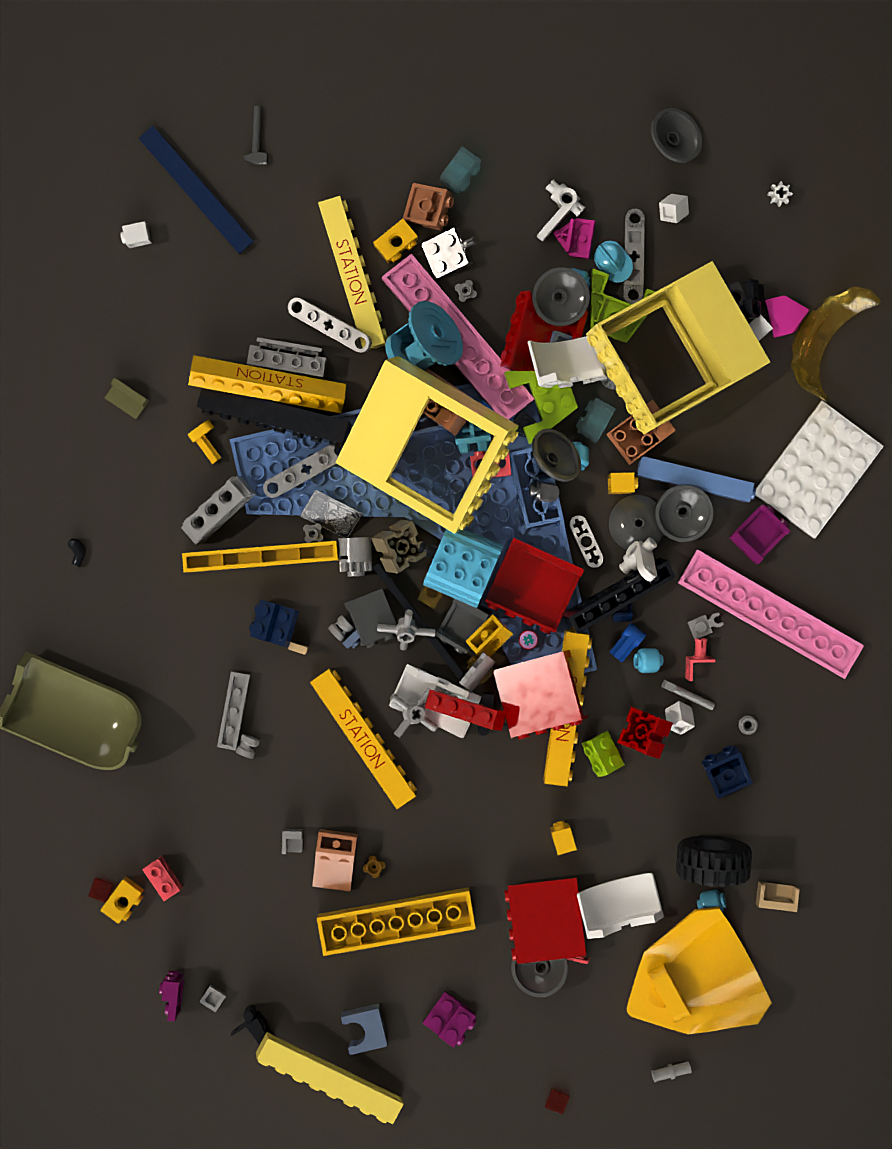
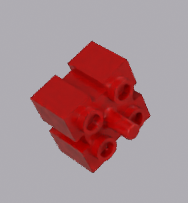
(645, 732)

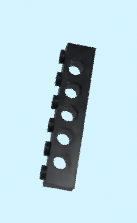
(616, 597)

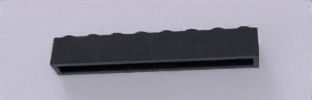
(276, 416)

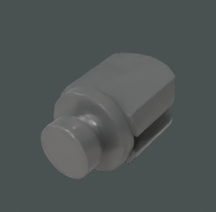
(544, 491)

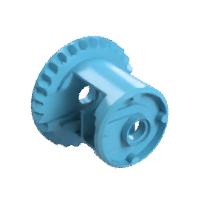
(425, 345)

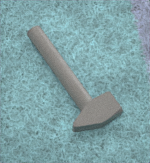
(688, 695)

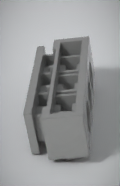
(287, 362)
(241, 494)

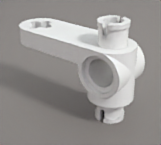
(558, 192)
(640, 557)

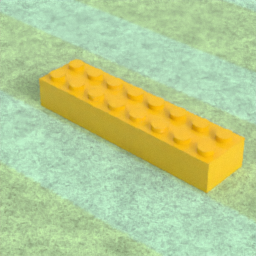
(396, 921)

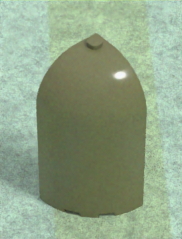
(70, 714)

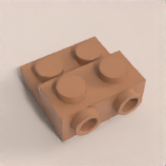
(428, 206)

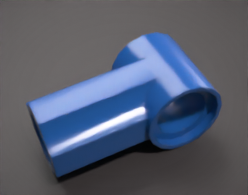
(630, 638)

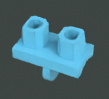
(481, 438)

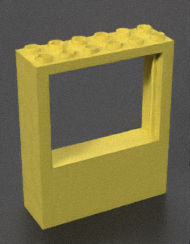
(708, 327)
(388, 423)

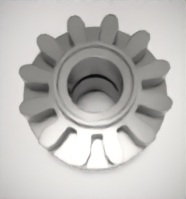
(355, 555)

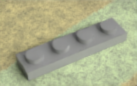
(233, 710)

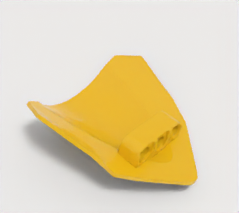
(698, 978)

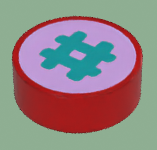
(528, 639)

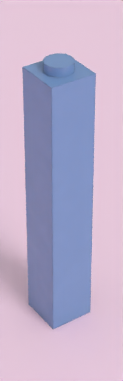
(706, 481)

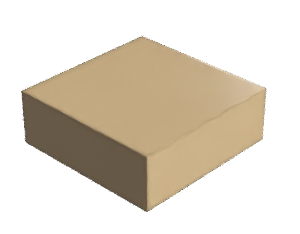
(298, 647)

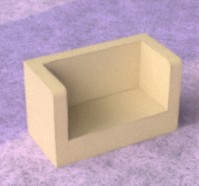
(777, 896)

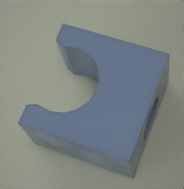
(372, 1021)

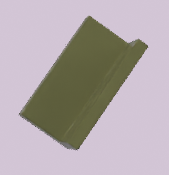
(126, 399)

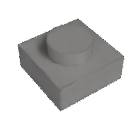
(213, 998)

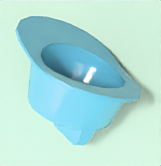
(614, 261)

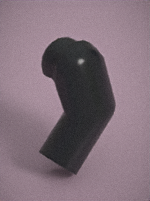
(78, 550)

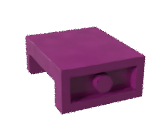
(759, 533)

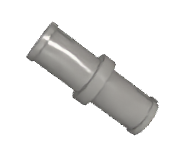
(671, 1071)

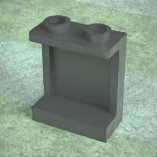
(367, 614)
(460, 624)

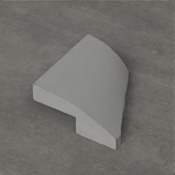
(477, 672)

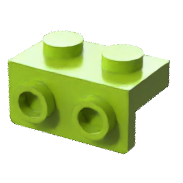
(603, 754)

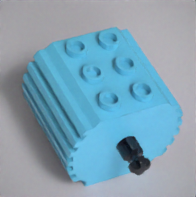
(461, 565)

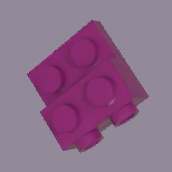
(172, 992)
(450, 1019)

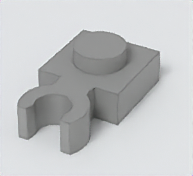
(702, 626)

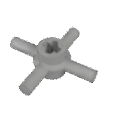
(406, 630)
(408, 717)

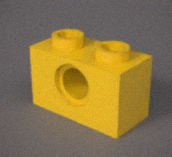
(399, 230)
(622, 483)
(489, 636)
(562, 837)
(114, 908)

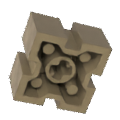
(398, 546)

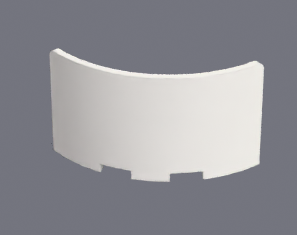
(566, 363)
(414, 684)
(620, 903)

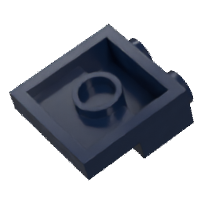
(273, 623)
(726, 771)

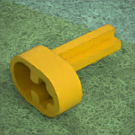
(199, 436)

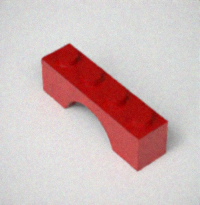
(465, 710)

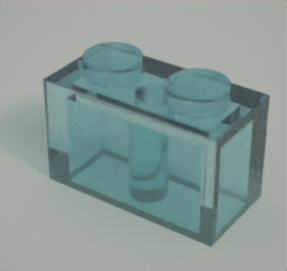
(460, 170)
(596, 420)

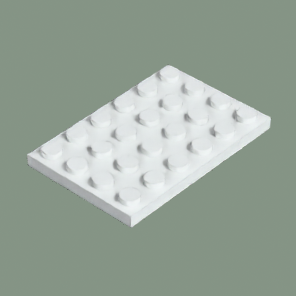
(818, 469)

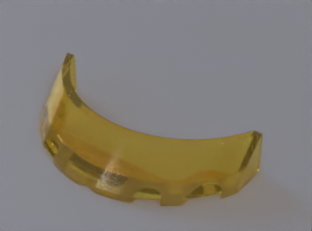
(819, 329)

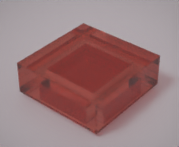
(100, 890)
(557, 1101)

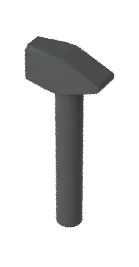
(256, 156)

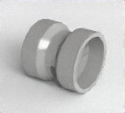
(344, 624)
(247, 746)

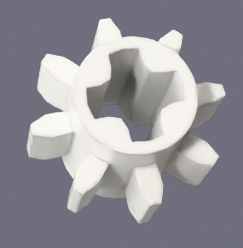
(783, 190)

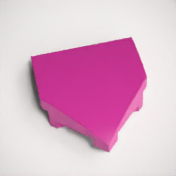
(577, 237)
(785, 315)

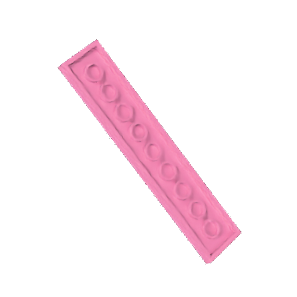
(478, 361)
(770, 614)

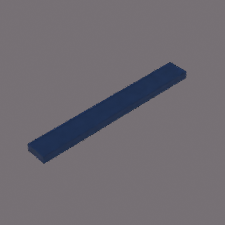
(196, 190)

